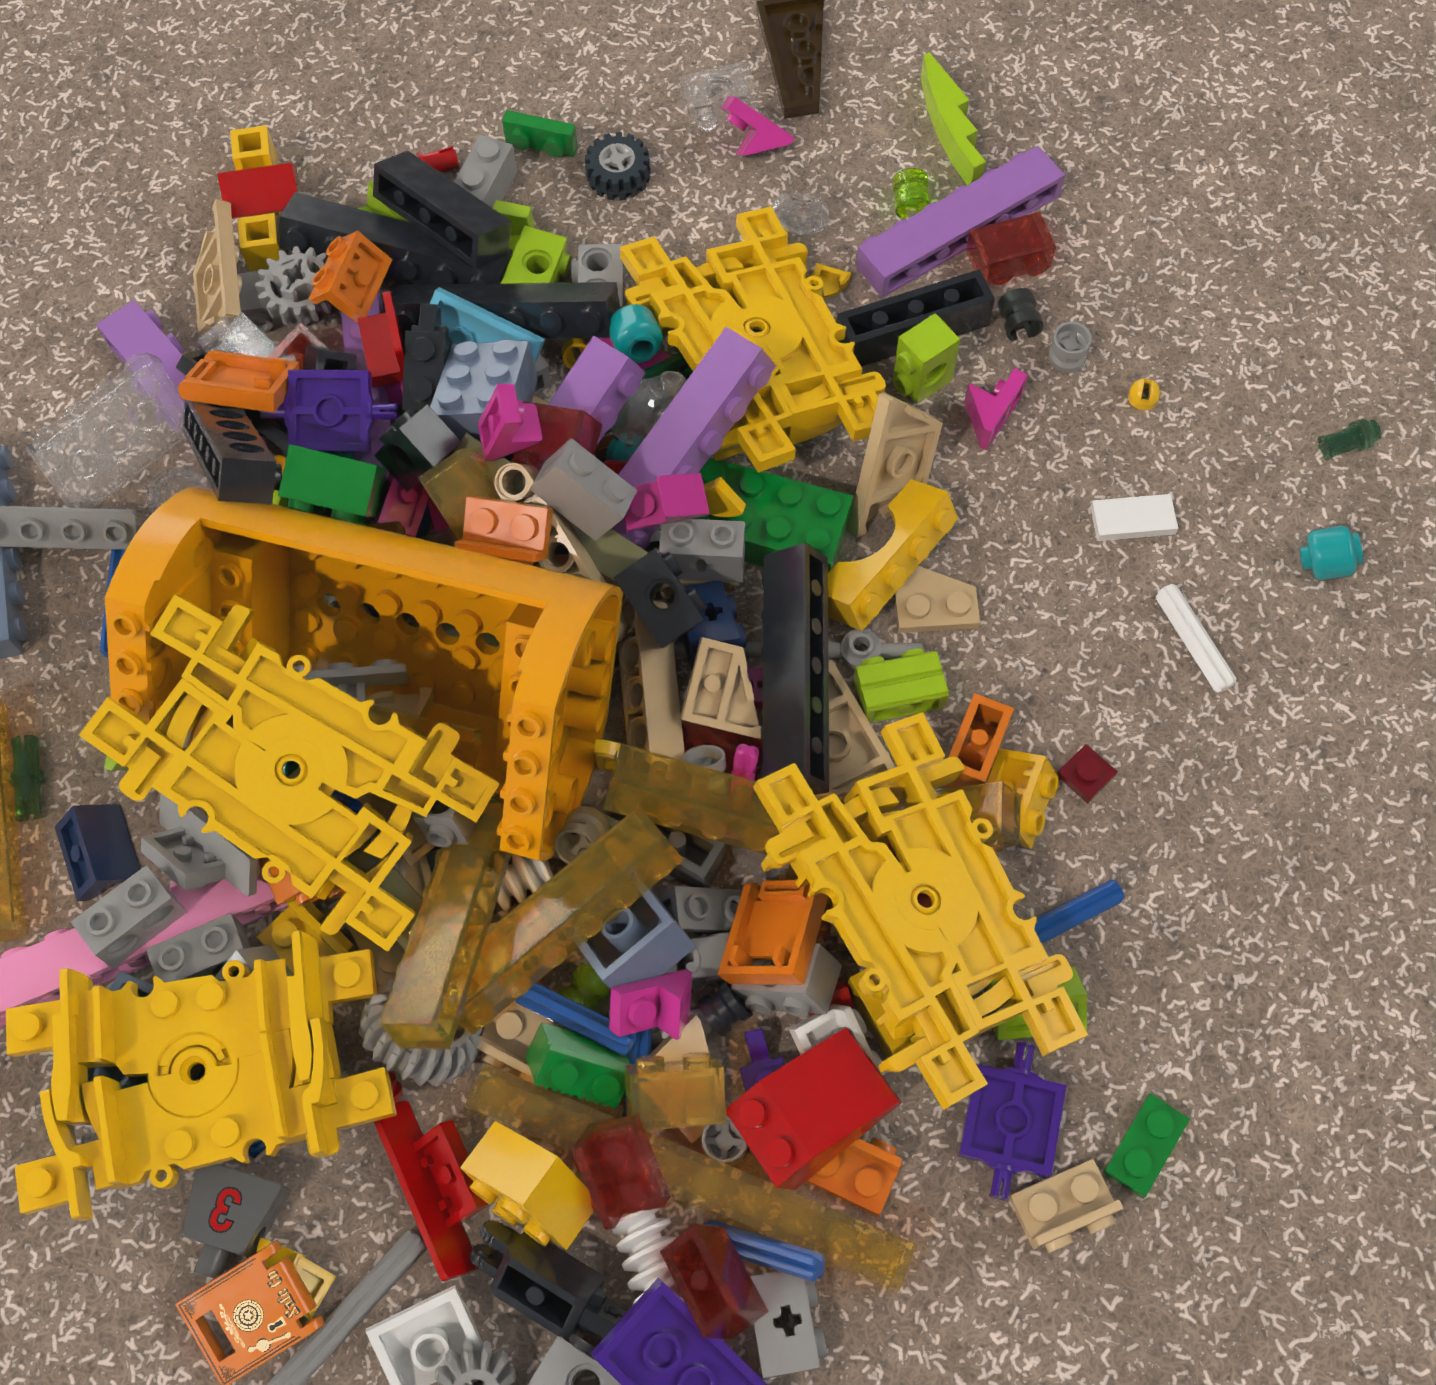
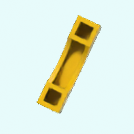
(260, 233)
(864, 586)

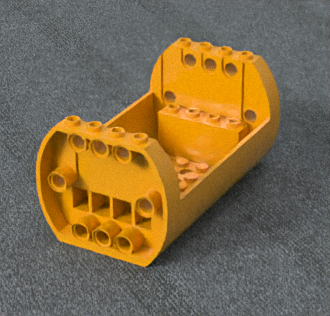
(533, 696)

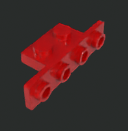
(433, 1186)

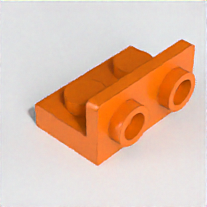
(351, 275)
(506, 529)
(861, 1174)

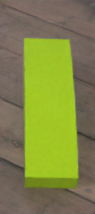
(948, 114)

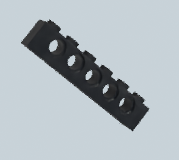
(231, 453)

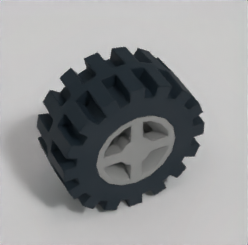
(629, 158)

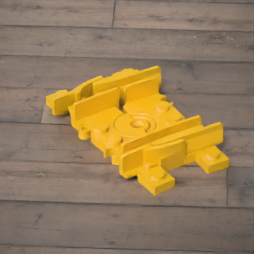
(764, 289)
(240, 773)
(913, 946)
(245, 1034)

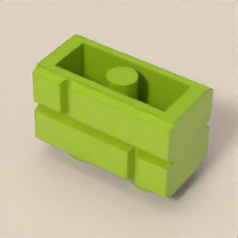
(901, 685)

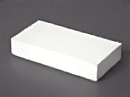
(1134, 517)

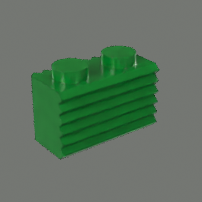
(576, 1066)

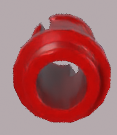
(441, 160)

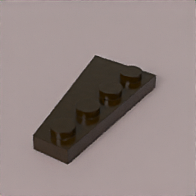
(794, 50)

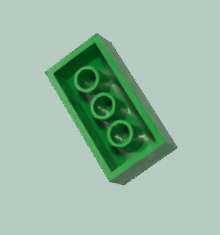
(326, 481)
(783, 512)

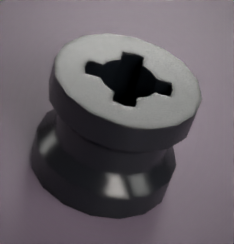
(723, 1009)

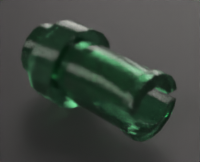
(1359, 435)

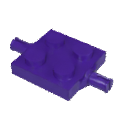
(331, 410)
(1013, 1122)

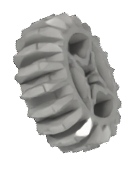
(416, 1063)

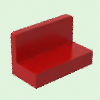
(258, 189)
(383, 345)

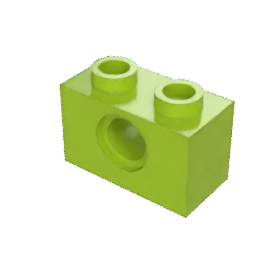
(540, 253)
(925, 359)

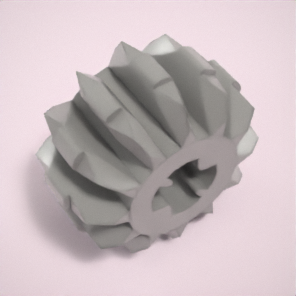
(475, 1365)

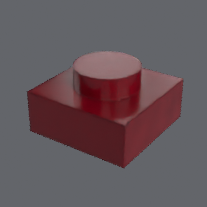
(1086, 773)

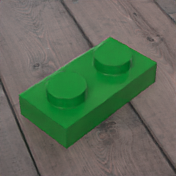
(539, 133)
(1146, 1145)

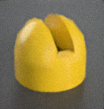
(567, 351)
(1136, 394)

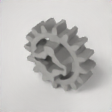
(293, 280)

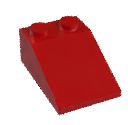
(812, 1109)

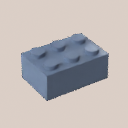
(472, 376)
(637, 943)

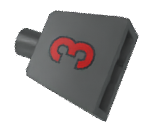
(230, 1214)

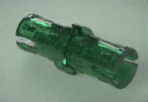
(26, 778)

